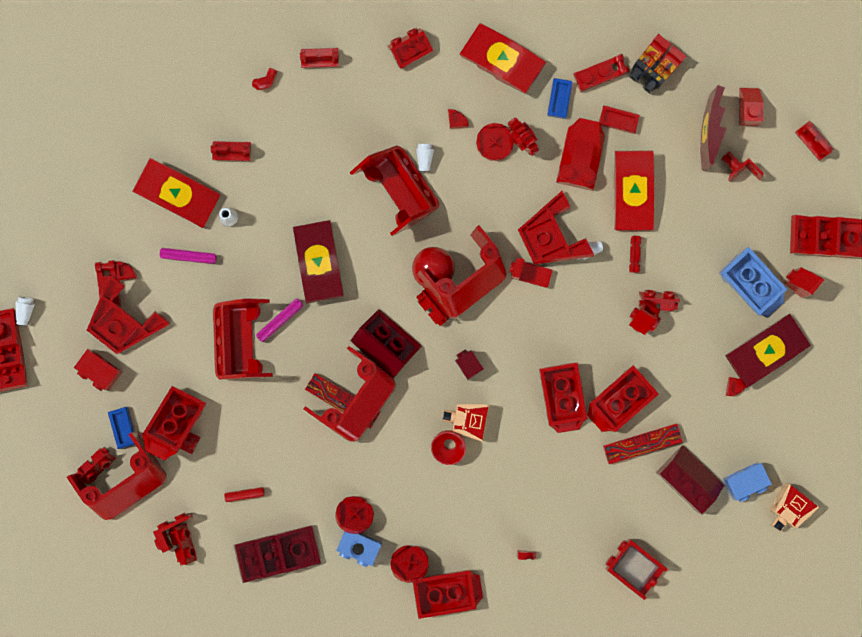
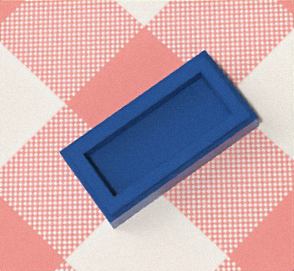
(559, 98)
(121, 427)

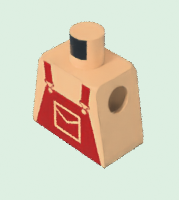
(468, 420)
(791, 508)

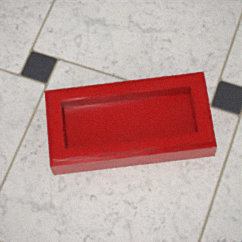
(619, 119)

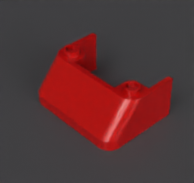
(403, 184)
(455, 299)
(234, 339)
(365, 404)
(147, 478)

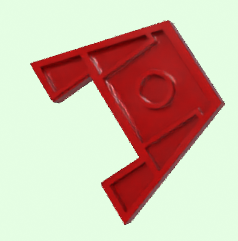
(544, 238)
(116, 326)

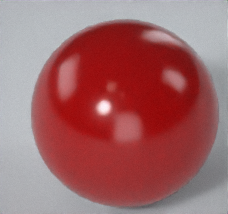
(435, 262)

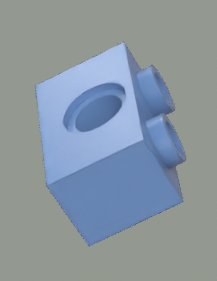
(370, 546)

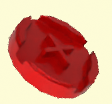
(494, 142)
(354, 515)
(409, 563)

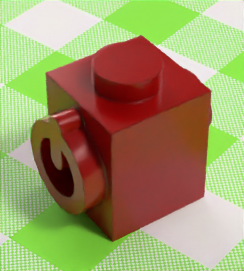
(645, 318)

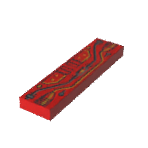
(331, 394)
(642, 443)

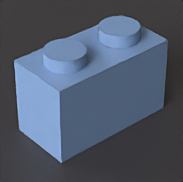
(747, 481)

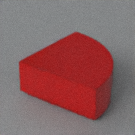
(457, 119)
(124, 271)
(734, 386)
(524, 555)

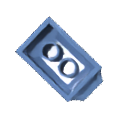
(754, 282)

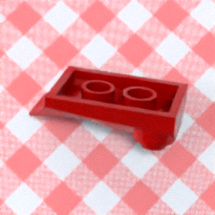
(581, 154)
(563, 396)
(621, 401)
(172, 423)
(447, 593)

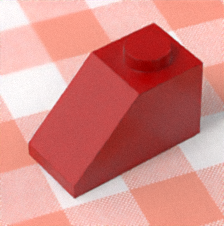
(750, 107)
(803, 282)

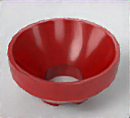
(446, 455)

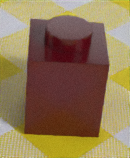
(468, 363)

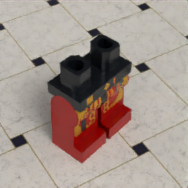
(652, 69)

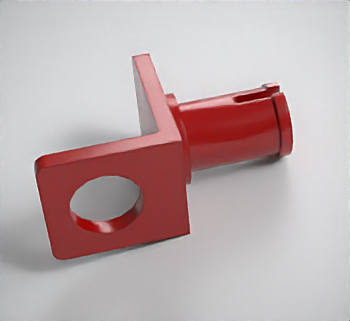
(737, 167)

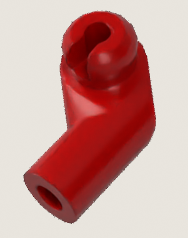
(265, 82)

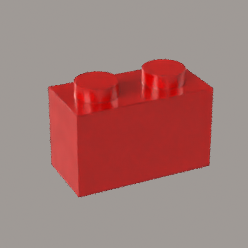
(97, 370)

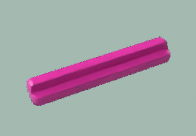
(185, 255)
(279, 320)

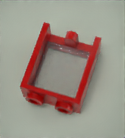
(635, 568)

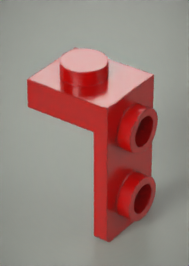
(530, 273)
(162, 540)

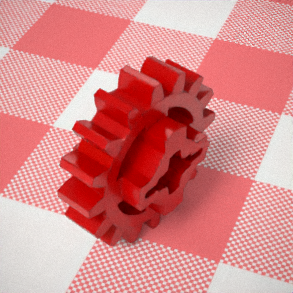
(523, 136)

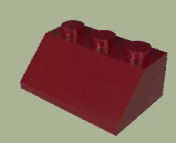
(385, 343)
(691, 480)

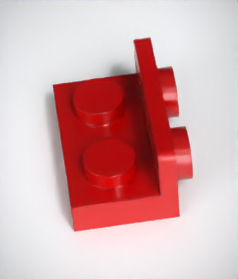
(410, 47)

